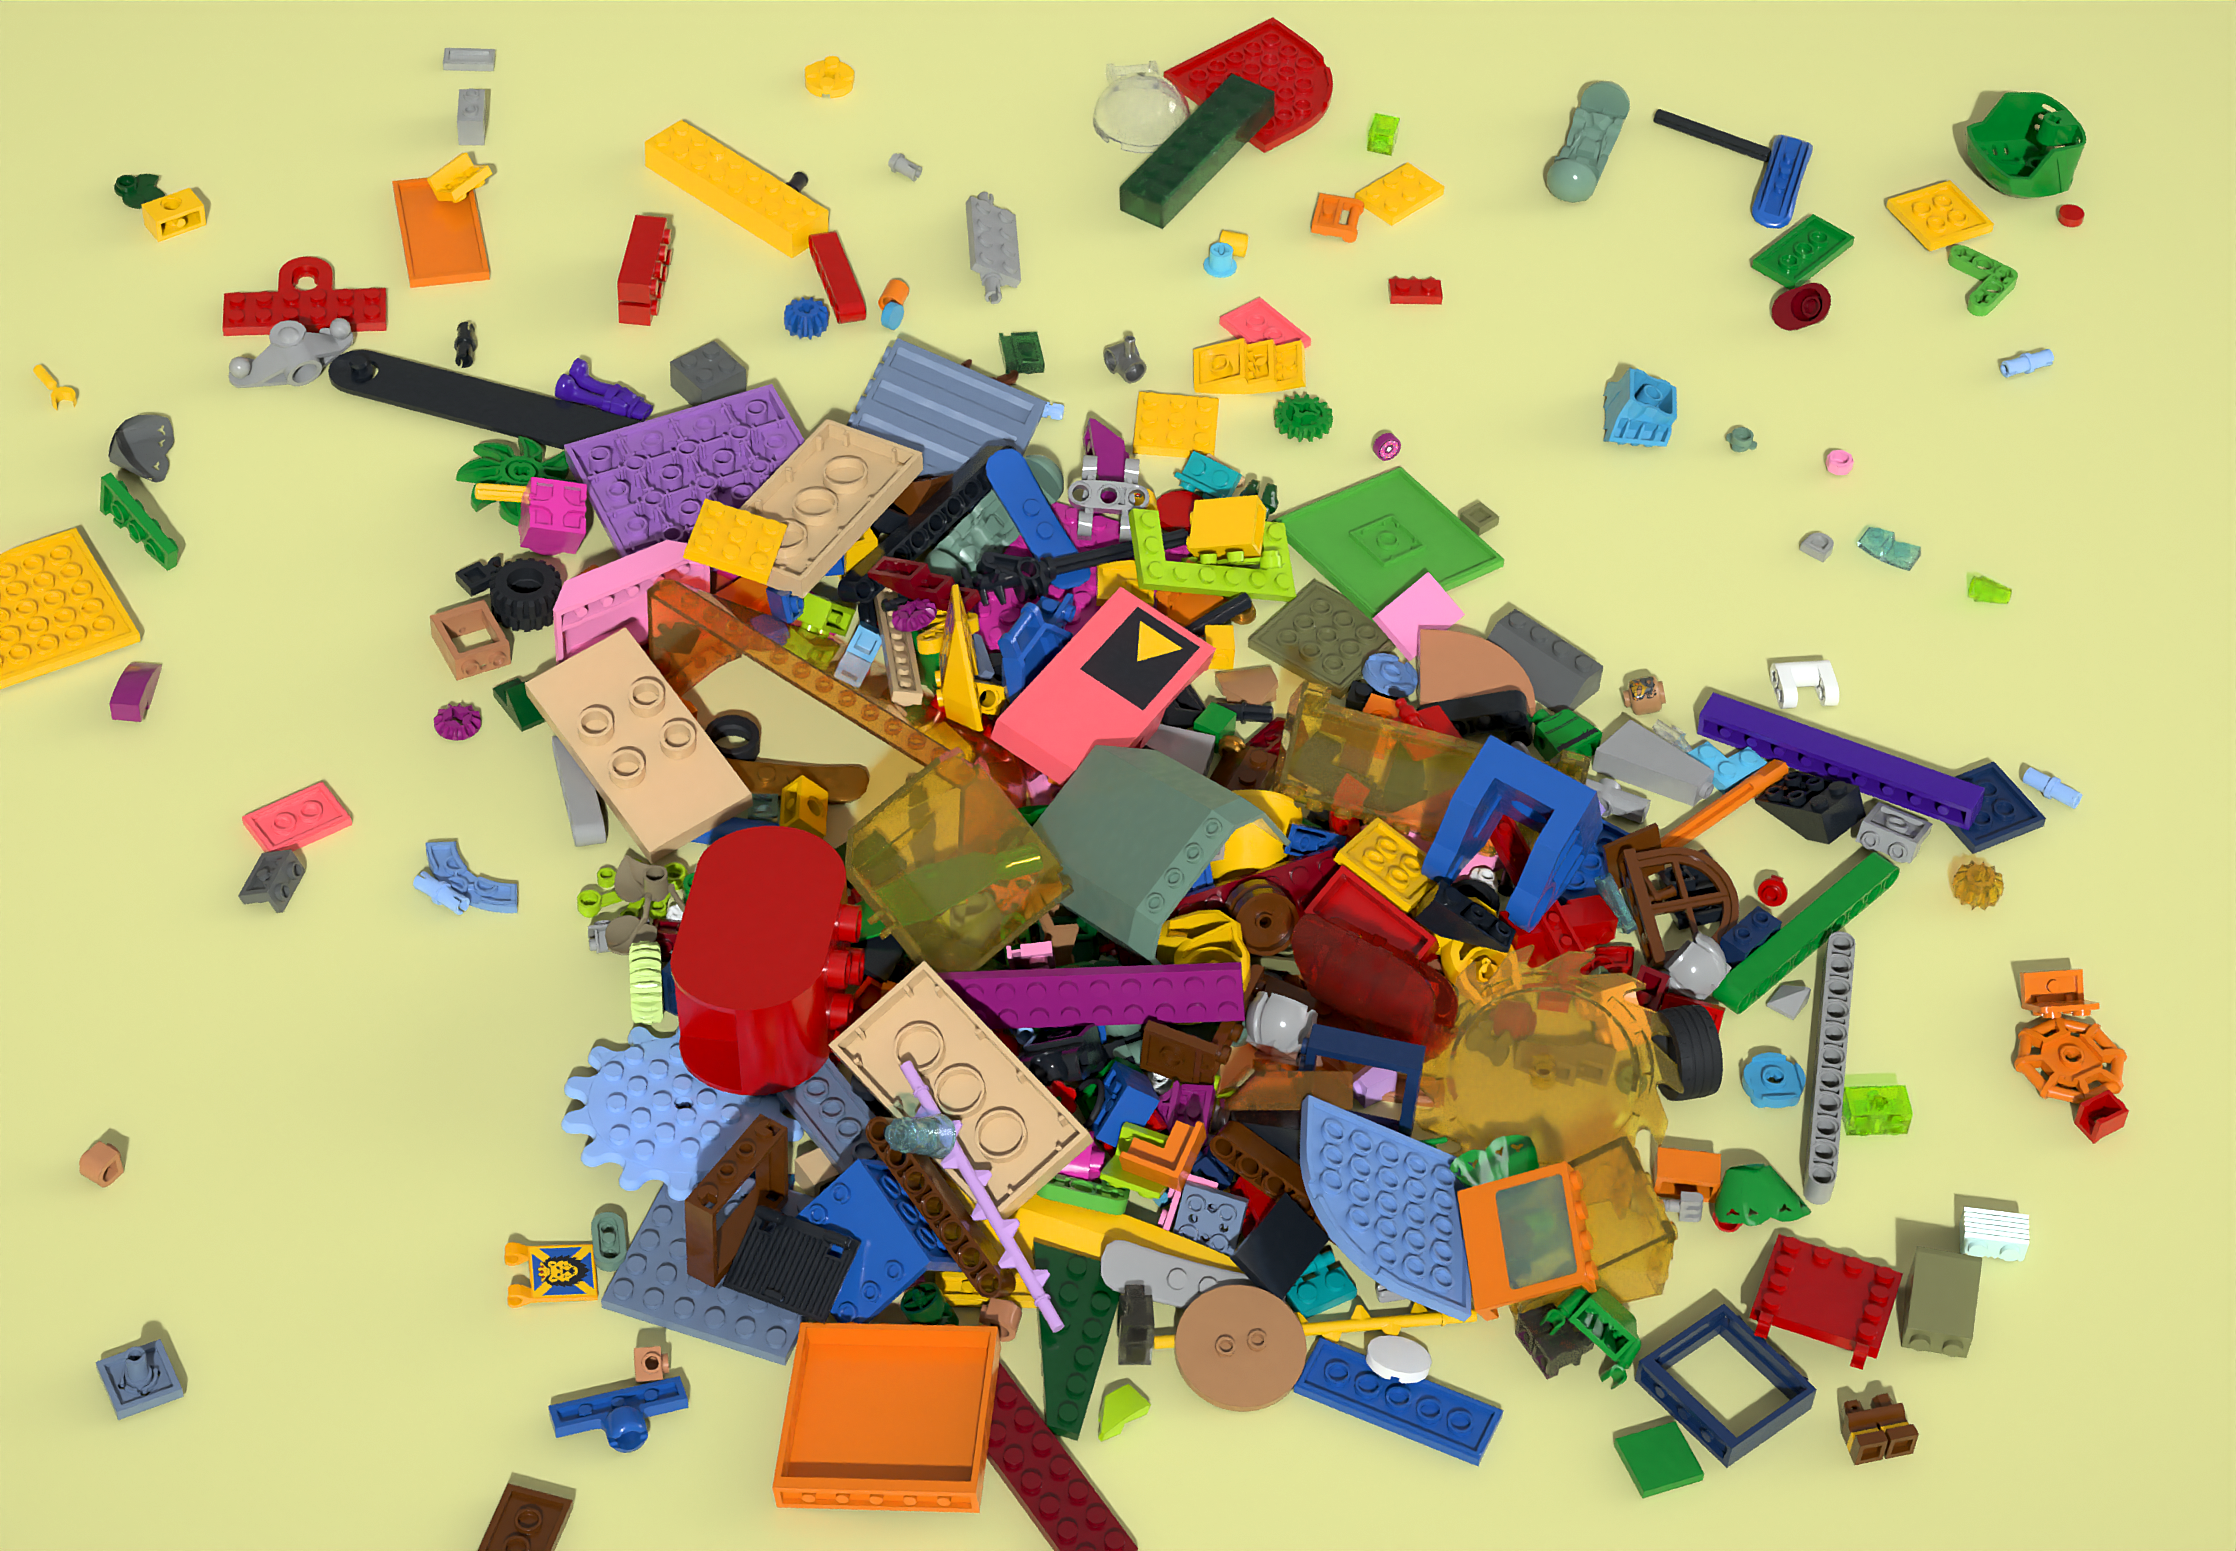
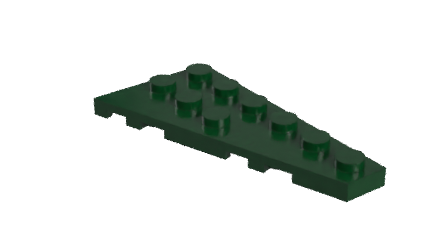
(1075, 1352)

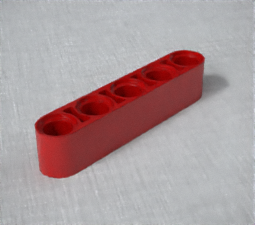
(837, 277)

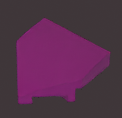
(1188, 1105)

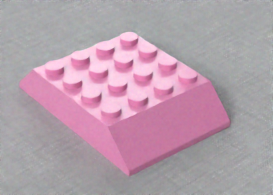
(616, 597)

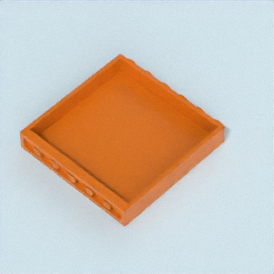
(888, 1417)

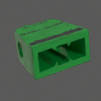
(1564, 732)

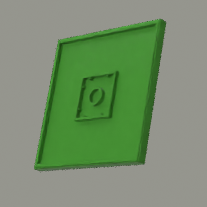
(1384, 539)

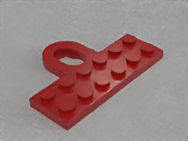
(315, 308)

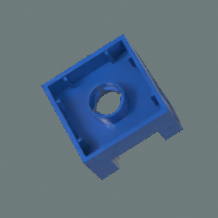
(1533, 794)

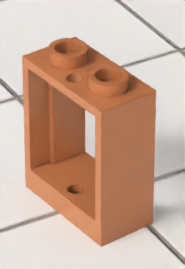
(463, 621)

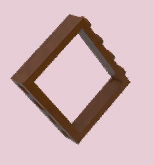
(759, 1148)

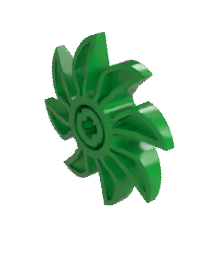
(501, 466)

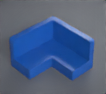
(1128, 1099)

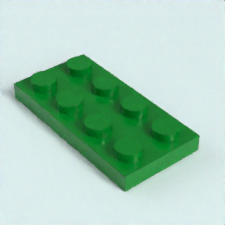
(1803, 252)

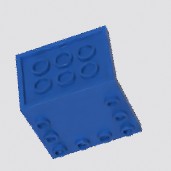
(892, 1233)

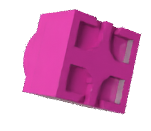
(552, 516)

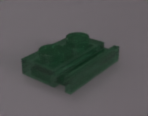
(1021, 353)

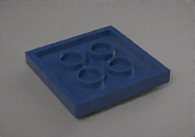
(2003, 812)

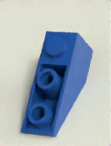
(1309, 839)

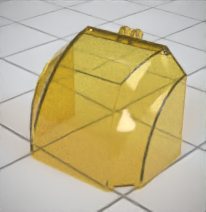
(952, 867)

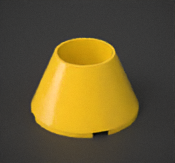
(1250, 846)

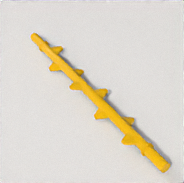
(1359, 1322)

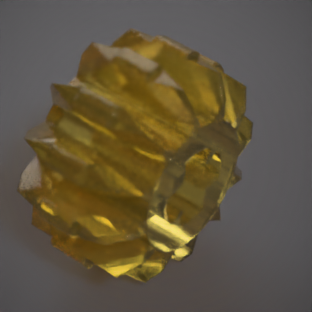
(1978, 885)

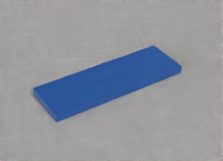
(1413, 1410)

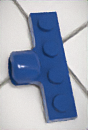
(619, 1412)

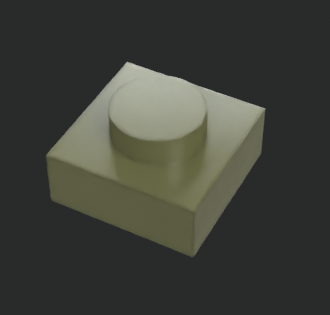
(1479, 518)

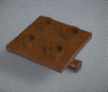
(1642, 840)

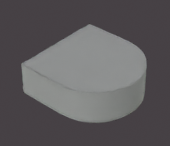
(1818, 546)

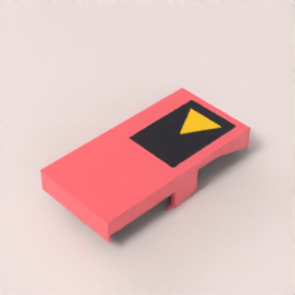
(1103, 687)

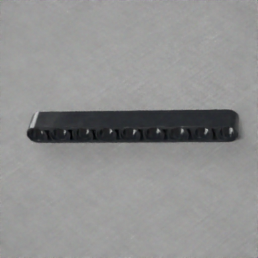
(922, 526)

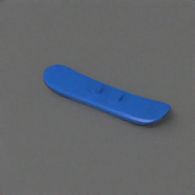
(1781, 181)
(1031, 513)

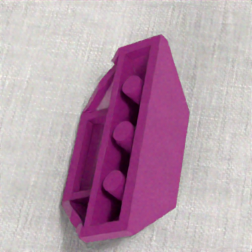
(1111, 455)

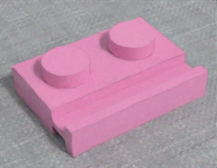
(1032, 956)

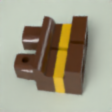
(1877, 1430)

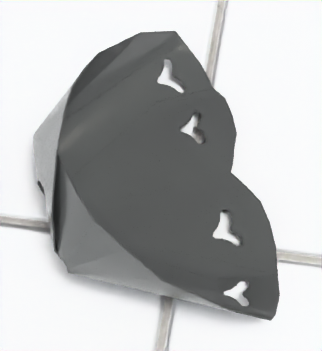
(136, 446)

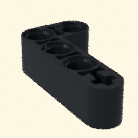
(1490, 713)

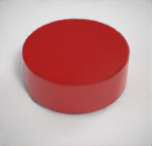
(2071, 215)

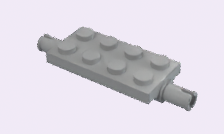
(992, 245)

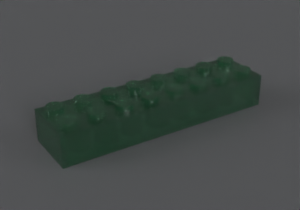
(1197, 151)

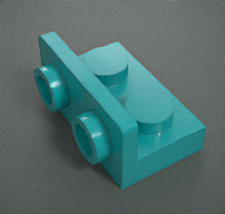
(1208, 477)

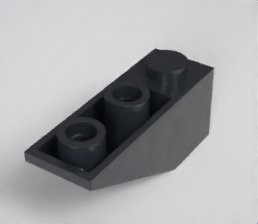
(1461, 919)

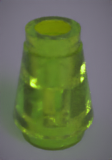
(1988, 591)

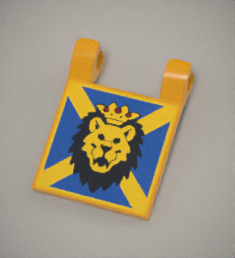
(555, 1273)

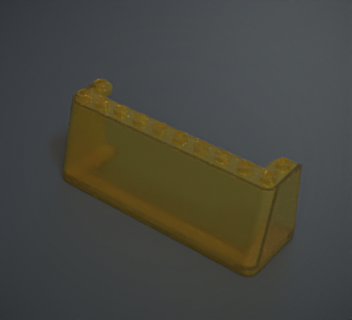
(1380, 766)

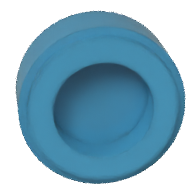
(892, 315)

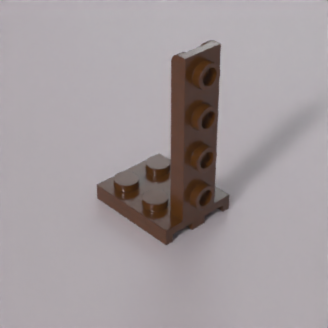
(1189, 1057)

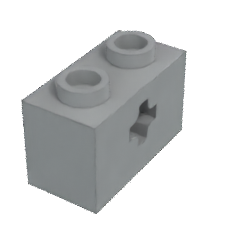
(471, 117)

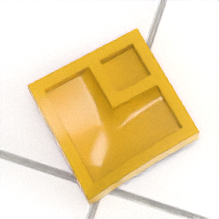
(1116, 575)

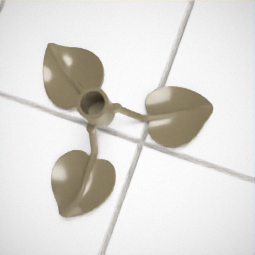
(631, 884)

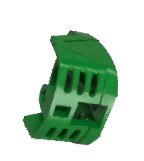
(2032, 162)

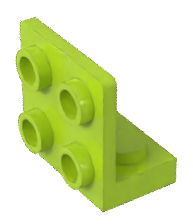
(1119, 1178)

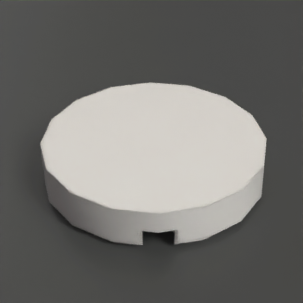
(1398, 1358)

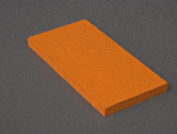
(439, 237)

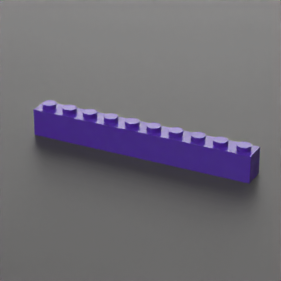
(1841, 760)

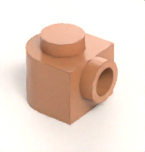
(101, 1164)
(1004, 1315)
(650, 1364)

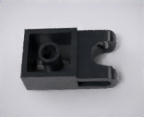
(1063, 1054)

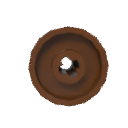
(1264, 916)

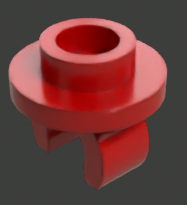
(1773, 891)

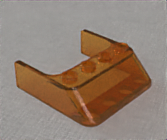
(1283, 1087)

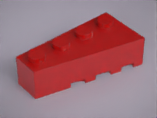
(1588, 916)

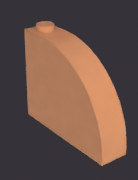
(1465, 666)

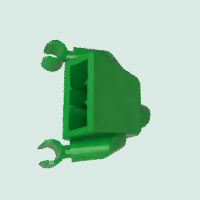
(1604, 1323)

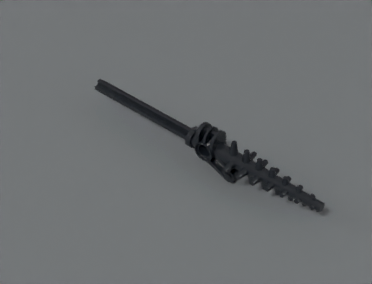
(1004, 571)

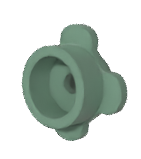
(1741, 439)

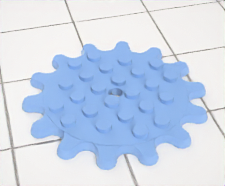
(637, 1122)

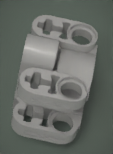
(1092, 493)

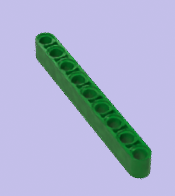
(1806, 933)

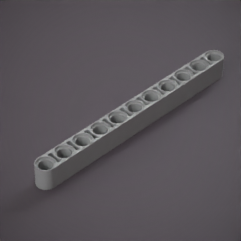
(1829, 1069)

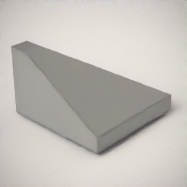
(1789, 1000)

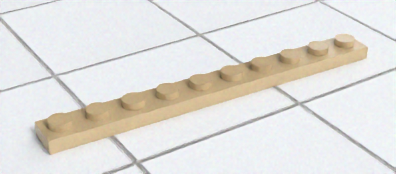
(898, 656)

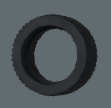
(1694, 1049)

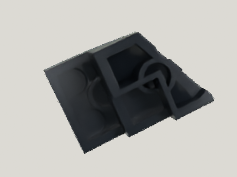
(1696, 885)

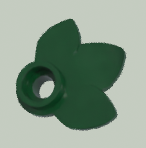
(137, 189)

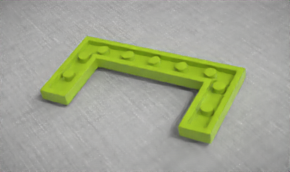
(1205, 579)

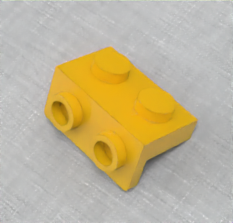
(458, 178)

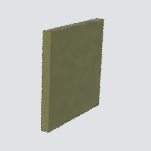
(1322, 639)

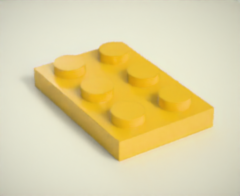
(1400, 193)

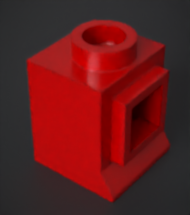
(2102, 1105)

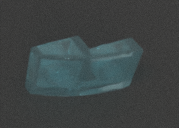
(1882, 546)

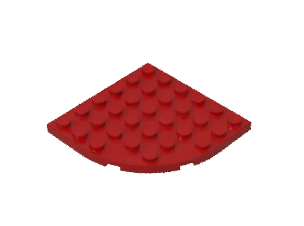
(1273, 59)

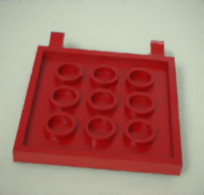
(1826, 1297)

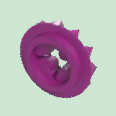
(914, 615)
(450, 729)

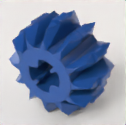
(806, 318)

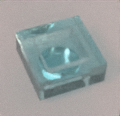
(764, 808)

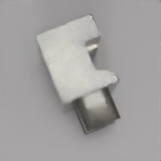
(1135, 1326)
(1548, 1350)

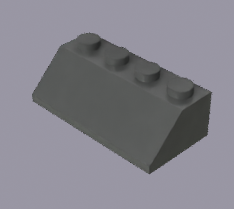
(1558, 671)

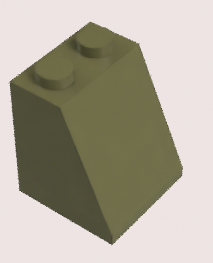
(1941, 1302)

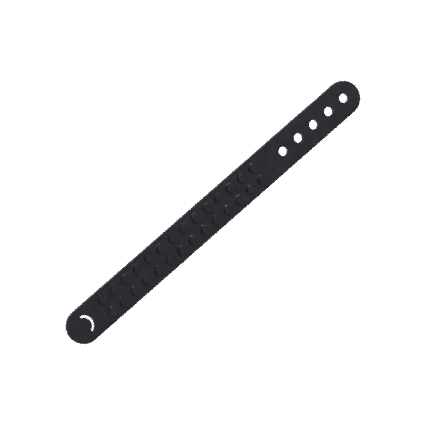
(476, 401)

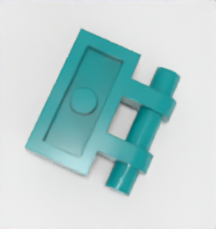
(1323, 1291)

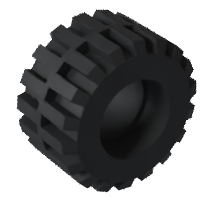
(524, 594)

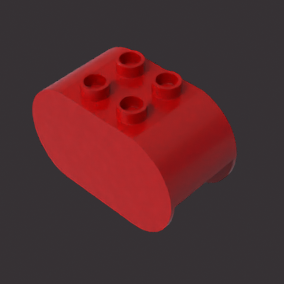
(765, 960)

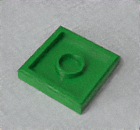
(1658, 1459)

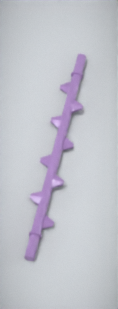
(985, 1207)

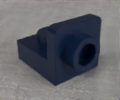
(1213, 1169)

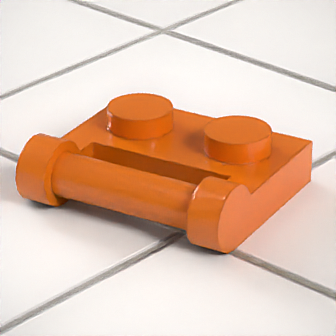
(1328, 216)

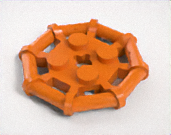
(2064, 1072)

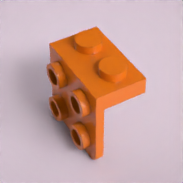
(1186, 607)
(2055, 992)

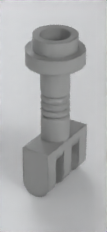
(1688, 1206)

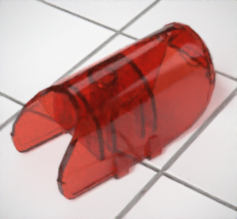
(1375, 983)

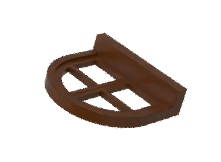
(1644, 912)

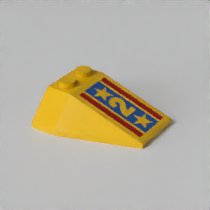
(958, 667)

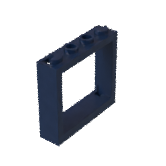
(1373, 1052)
(1693, 1415)

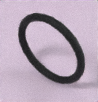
(1100, 1099)

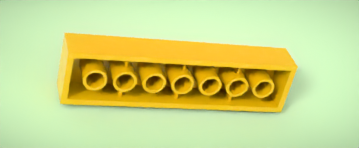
(735, 188)

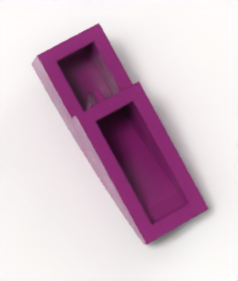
(134, 691)

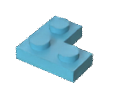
(1731, 770)

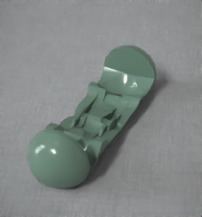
(1589, 142)
(989, 525)

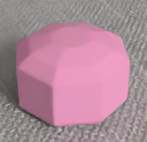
(1839, 462)

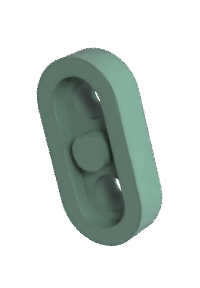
(608, 1244)

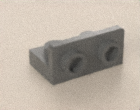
(273, 880)

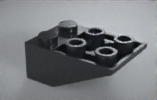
(1814, 806)

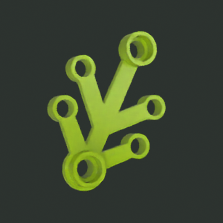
(1269, 559)
(590, 902)

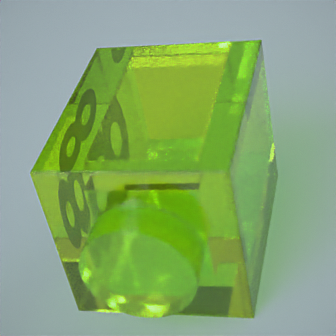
(1383, 134)

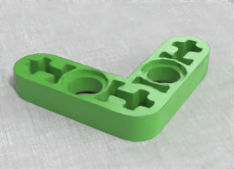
(1967, 261)
(1086, 1194)

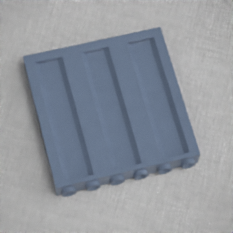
(943, 409)

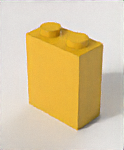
(1227, 526)

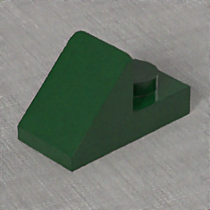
(517, 705)

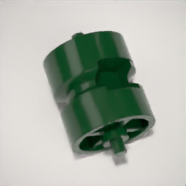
(927, 1306)

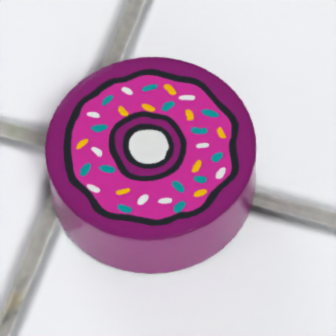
(1386, 446)

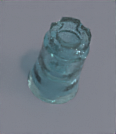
(924, 1135)

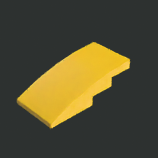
(1249, 368)

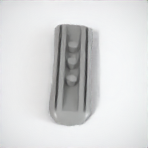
(1164, 1276)

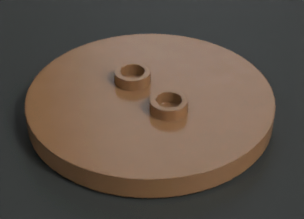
(1240, 1348)

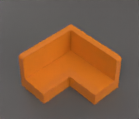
(1170, 1164)

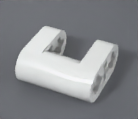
(1789, 675)

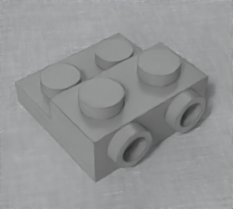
(1893, 832)

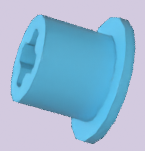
(1220, 261)

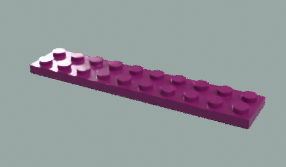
(1102, 995)

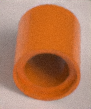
(895, 291)

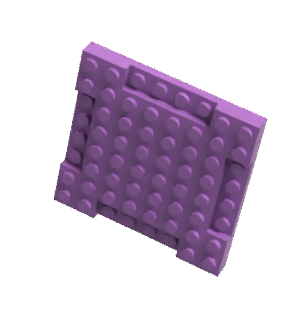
(658, 472)

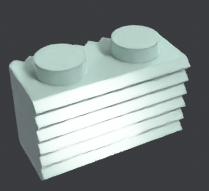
(1994, 1234)

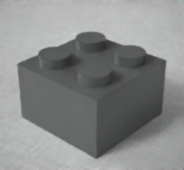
(707, 375)

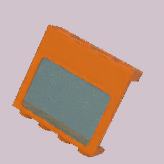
(1526, 1237)

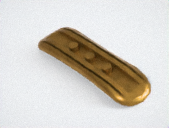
(841, 782)

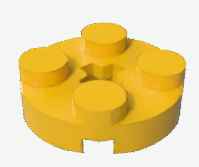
(829, 77)

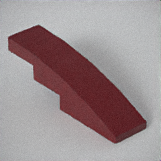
(915, 581)

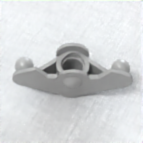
(292, 356)

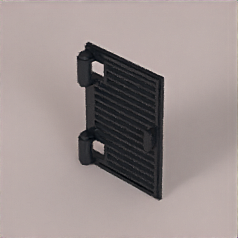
(791, 1264)

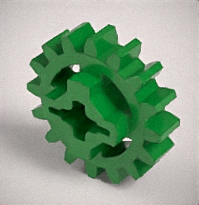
(1303, 418)

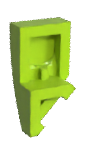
(1120, 1408)

